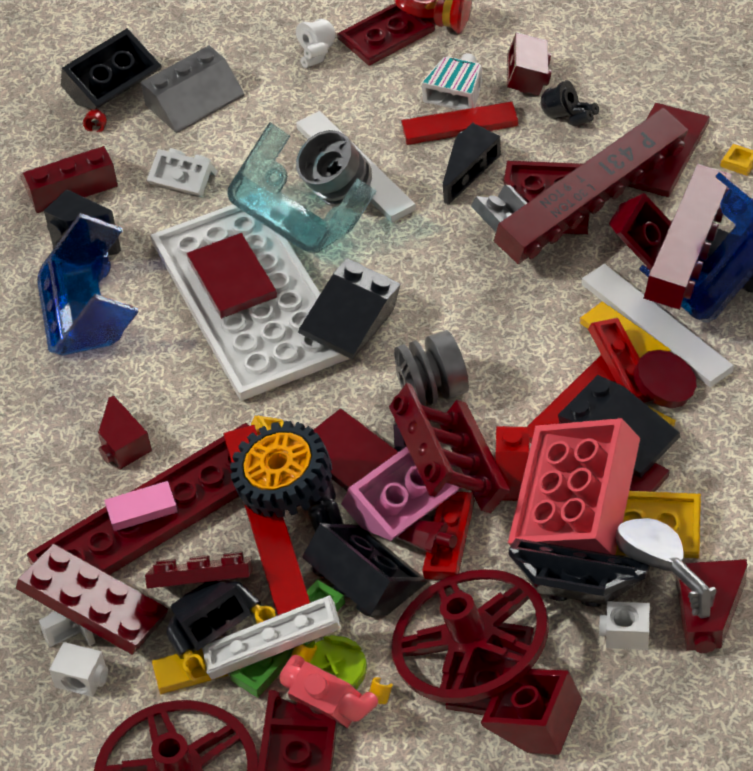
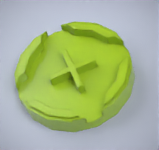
(340, 658)

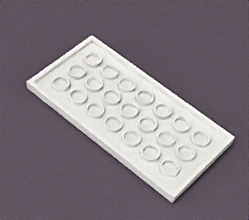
(260, 344)

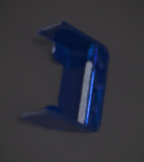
(69, 290)

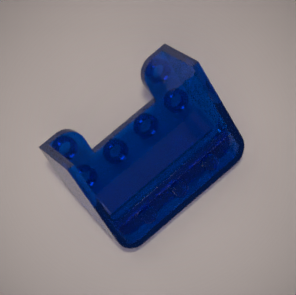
(729, 264)

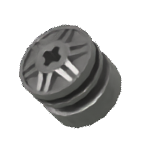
(331, 166)
(436, 368)

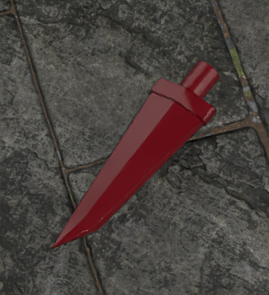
(428, 536)

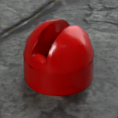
(94, 113)

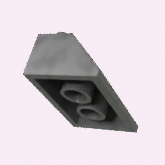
(191, 89)

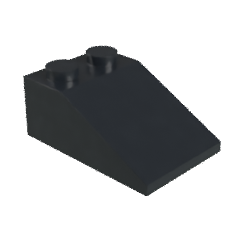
(350, 308)
(608, 400)

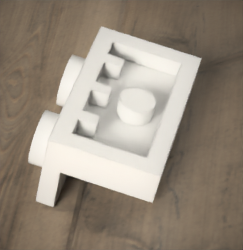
(180, 172)

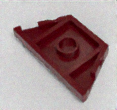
(295, 738)

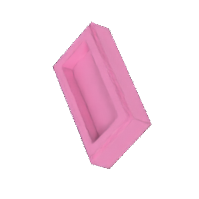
(140, 506)

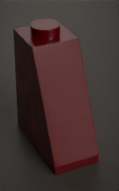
(729, 581)

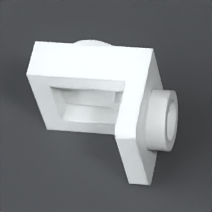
(59, 628)

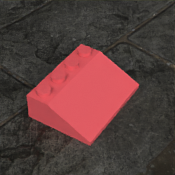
(576, 484)

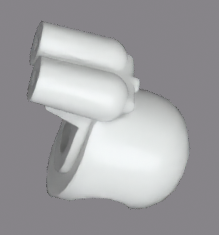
(315, 39)

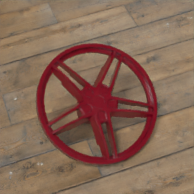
(470, 631)
(171, 749)

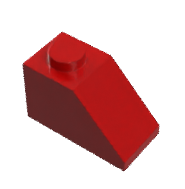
(512, 457)

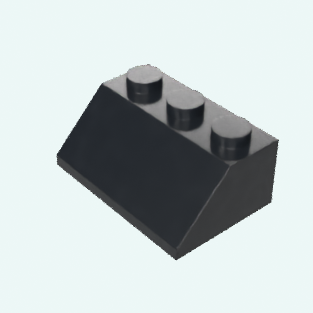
(108, 70)
(362, 568)

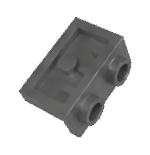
(496, 209)

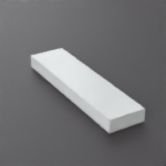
(271, 637)

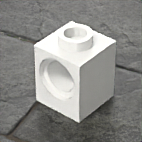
(629, 614)
(78, 669)

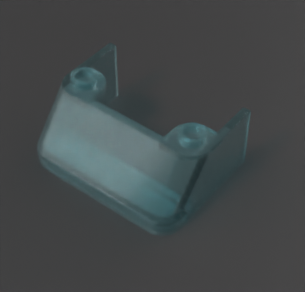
(258, 193)

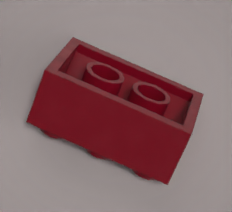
(82, 174)

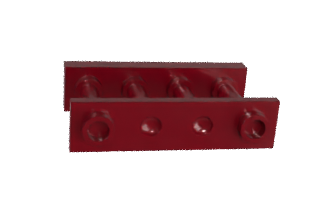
(467, 446)

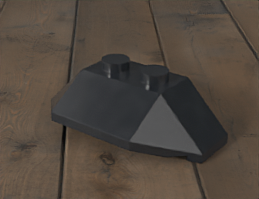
(576, 572)

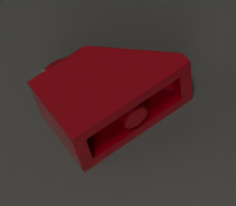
(121, 435)

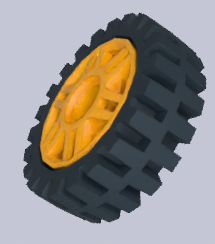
(281, 469)

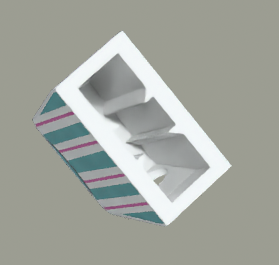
(454, 83)

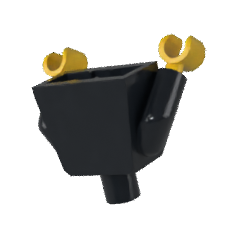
(207, 615)

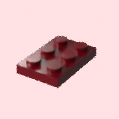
(199, 570)

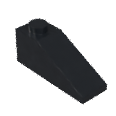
(470, 156)

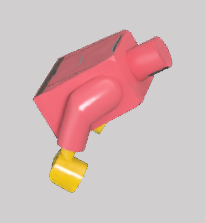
(328, 693)

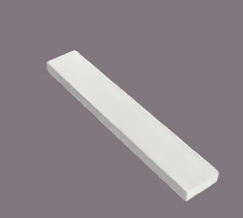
(389, 197)
(629, 302)

